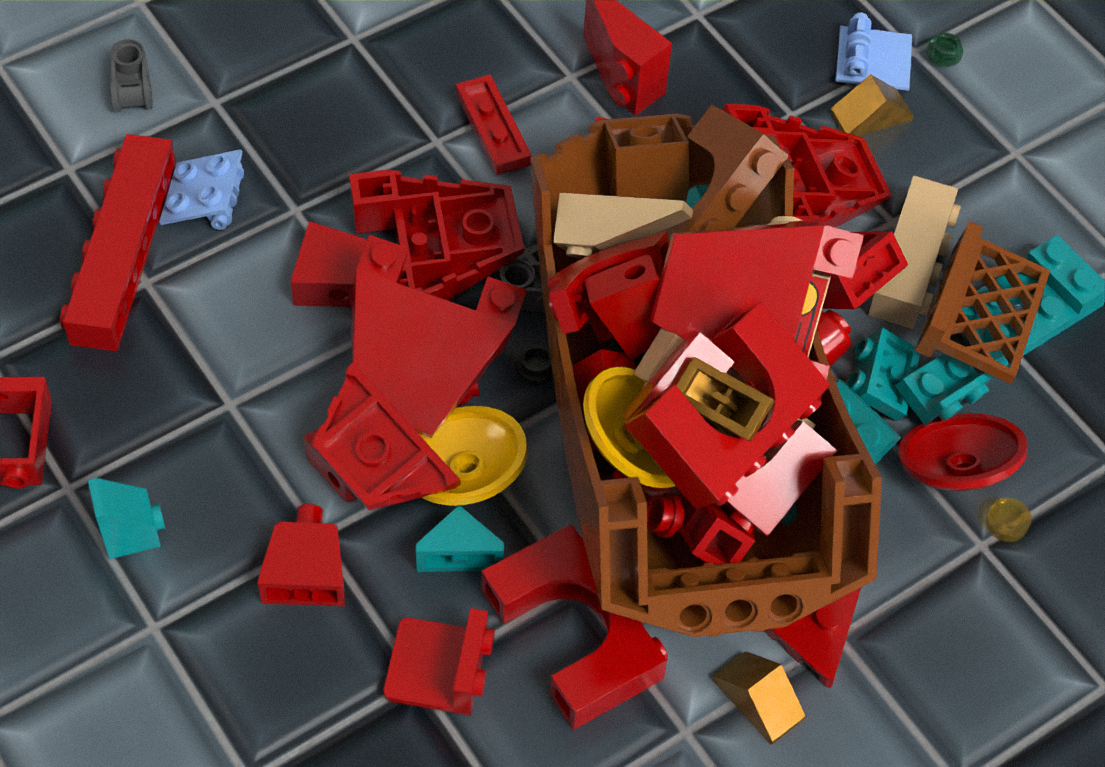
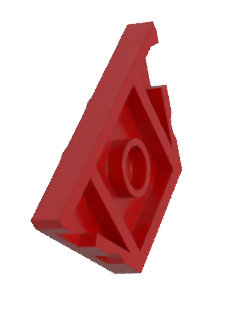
(377, 448)
(819, 636)

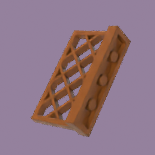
(951, 299)

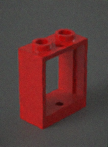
(877, 264)
(26, 396)

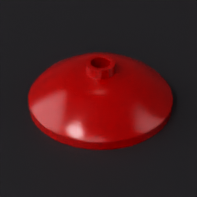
(963, 452)

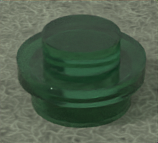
(945, 50)

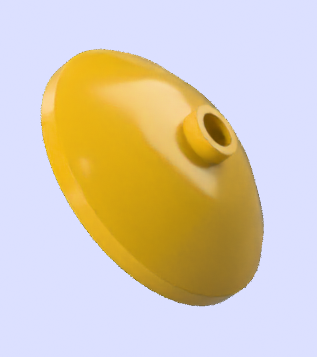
(604, 404)
(482, 449)

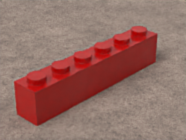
(119, 243)

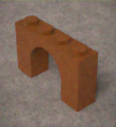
(743, 168)

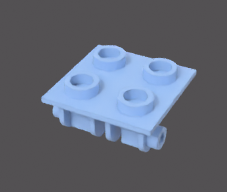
(873, 52)
(204, 188)

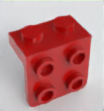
(439, 663)

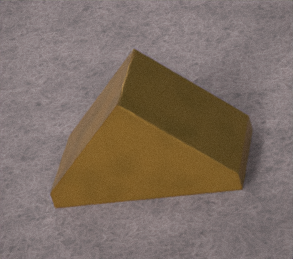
(870, 108)
(724, 399)
(761, 694)

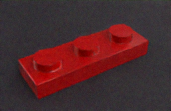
(493, 124)

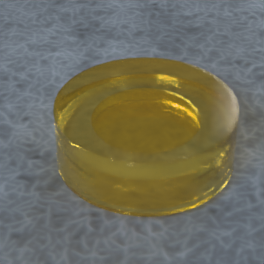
(1008, 519)

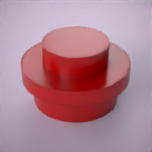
(665, 514)

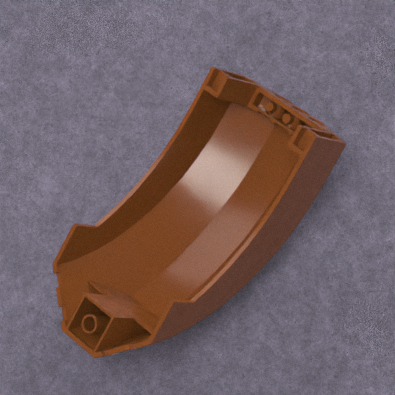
(656, 578)

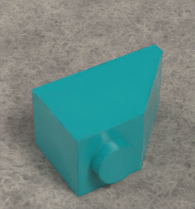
(125, 517)

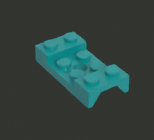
(1068, 296)

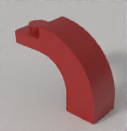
(567, 288)

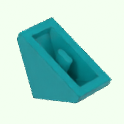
(458, 545)

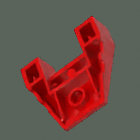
(832, 168)
(450, 228)
(725, 271)
(421, 346)

